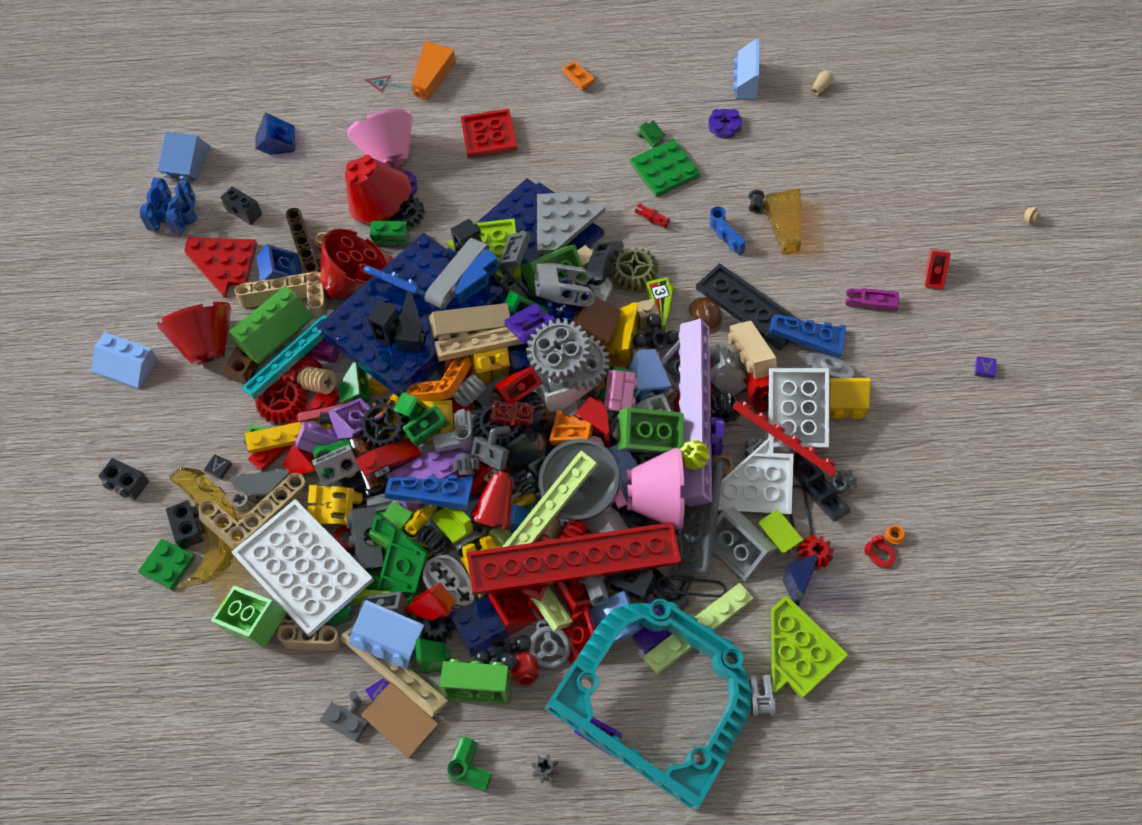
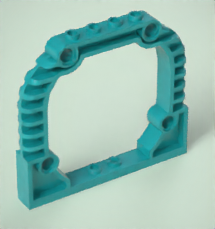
(573, 706)

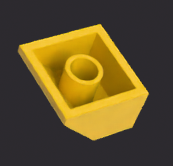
(849, 397)

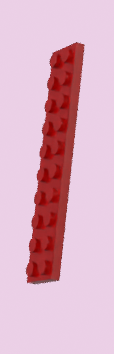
(572, 558)

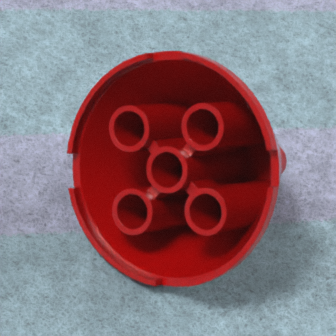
(375, 189)
(344, 259)
(198, 331)

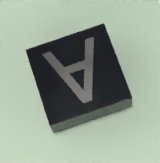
(217, 466)

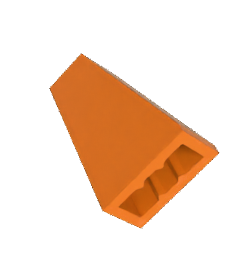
(431, 69)

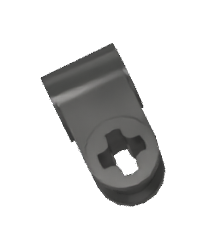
(472, 538)

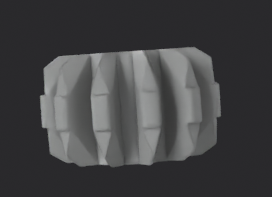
(469, 390)

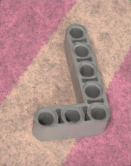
(445, 285)

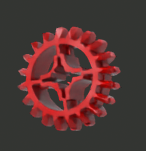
(281, 406)

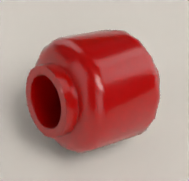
(526, 669)

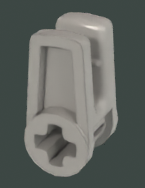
(762, 704)

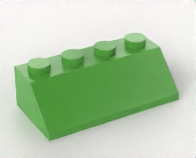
(270, 325)

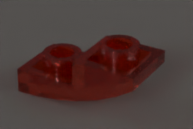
(512, 414)

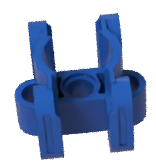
(163, 209)

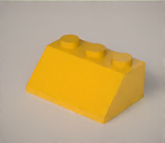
(624, 332)

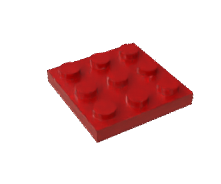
(488, 133)

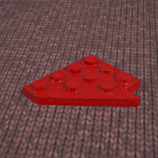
(222, 260)

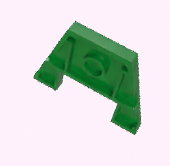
(403, 559)

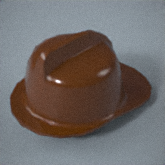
(707, 311)

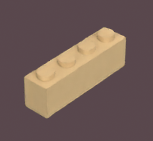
(467, 321)
(752, 349)

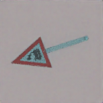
(381, 82)

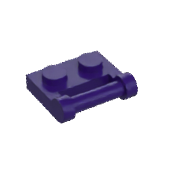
(527, 319)

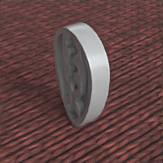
(455, 571)

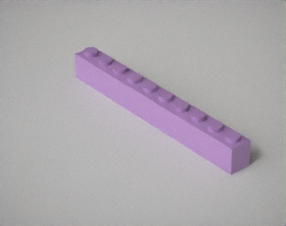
(696, 405)

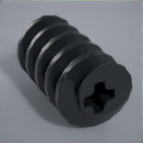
(542, 416)

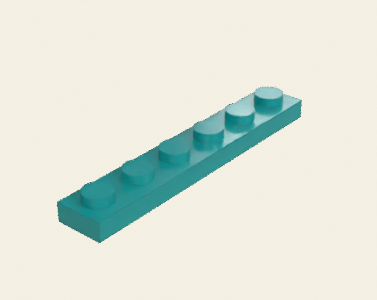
(283, 361)

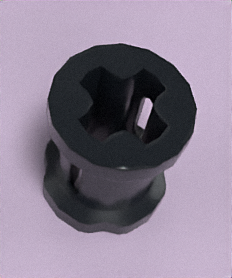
(756, 201)

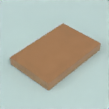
(399, 720)

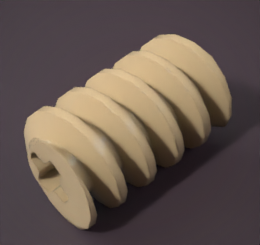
(317, 380)

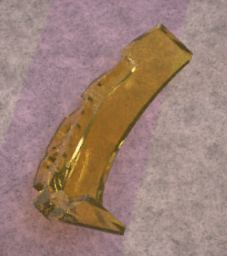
(217, 553)

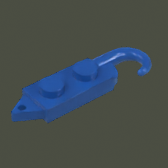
(396, 280)

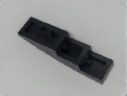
(819, 488)

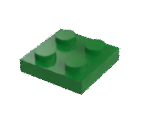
(166, 564)

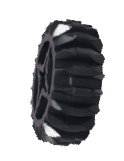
(386, 417)
(483, 431)

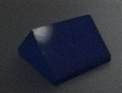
(798, 576)

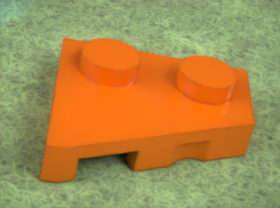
(569, 428)

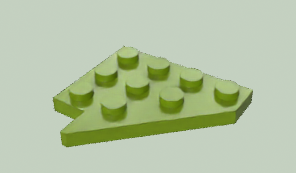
(800, 650)

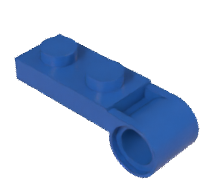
(724, 231)

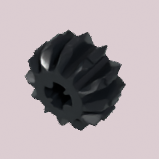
(722, 407)
(432, 541)
(437, 635)

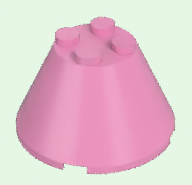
(384, 136)
(657, 488)

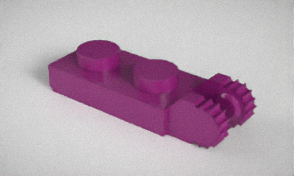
(873, 299)

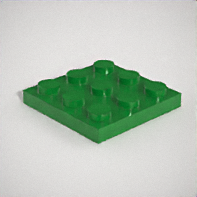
(665, 167)

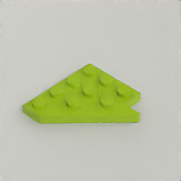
(496, 236)

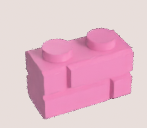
(620, 390)

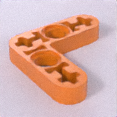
(447, 386)

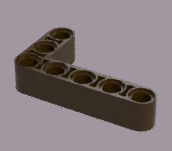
(302, 241)

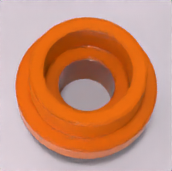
(894, 529)

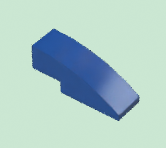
(476, 276)

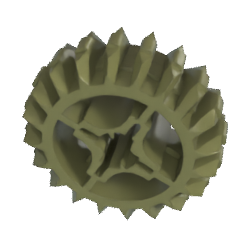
(645, 269)

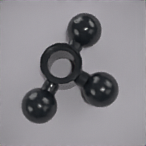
(654, 320)
(504, 650)

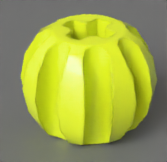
(694, 454)

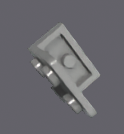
(728, 373)

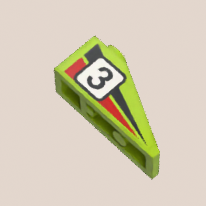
(661, 292)

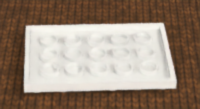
(302, 567)

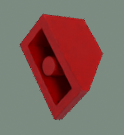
(937, 268)
(518, 385)
(432, 603)

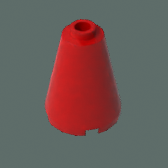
(758, 392)
(495, 502)

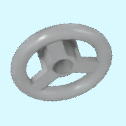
(564, 652)

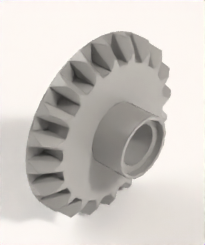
(836, 367)

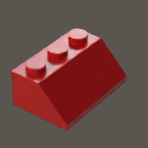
(595, 413)

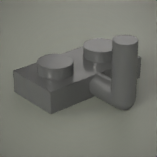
(489, 451)
(345, 720)

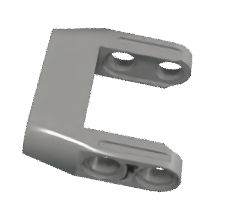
(550, 286)

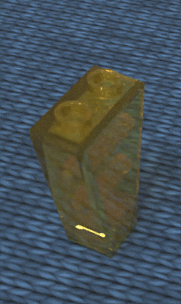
(785, 218)

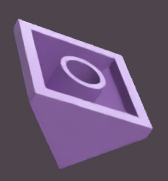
(347, 417)

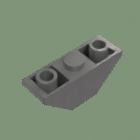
(260, 484)

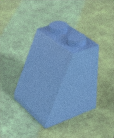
(182, 156)
(650, 375)

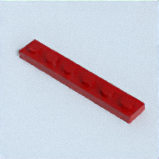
(792, 442)
(265, 458)

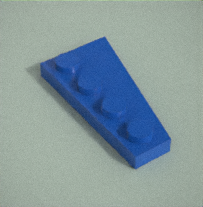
(817, 336)
(441, 492)

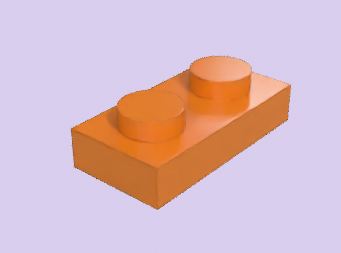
(578, 75)

